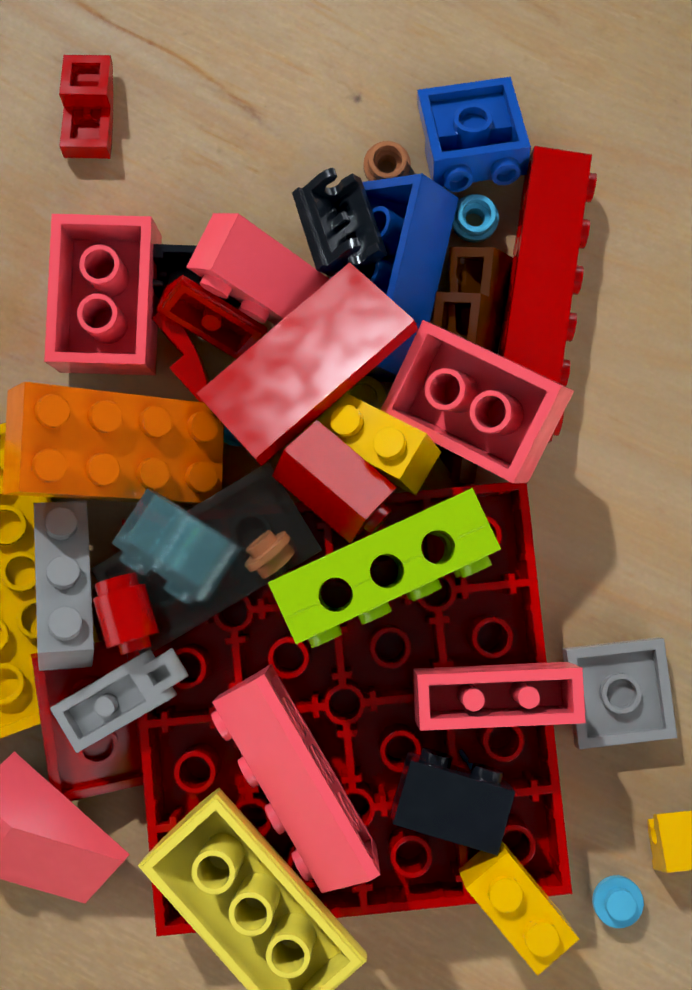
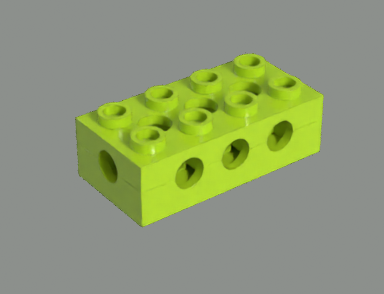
(456, 522)

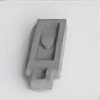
(119, 697)

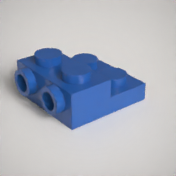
(473, 133)

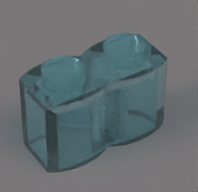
(176, 547)

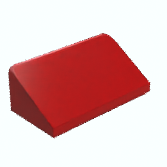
(209, 317)

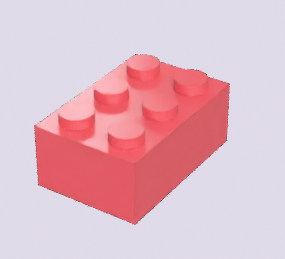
(102, 295)
(476, 402)

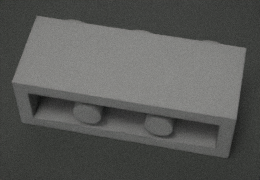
(63, 586)

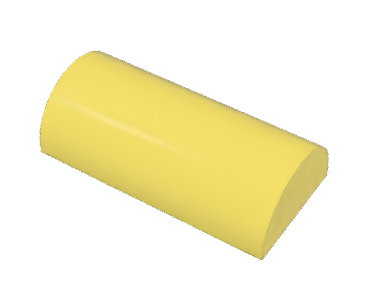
(250, 902)

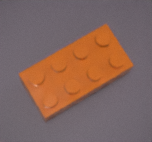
(109, 445)

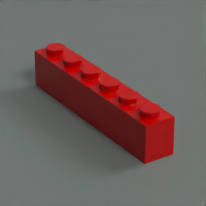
(545, 263)

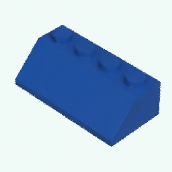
(415, 228)

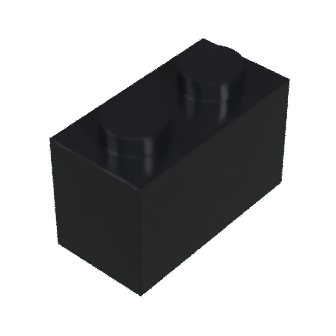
(452, 801)

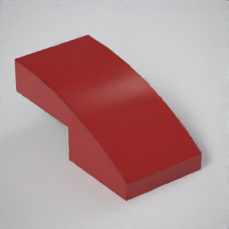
(88, 106)
(190, 366)

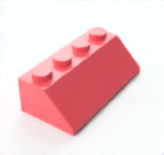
(297, 782)

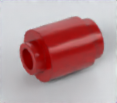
(125, 613)

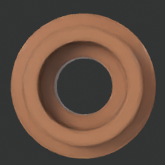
(390, 152)
(269, 553)

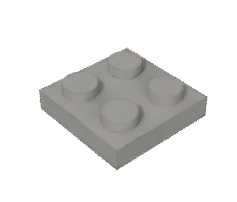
(624, 693)

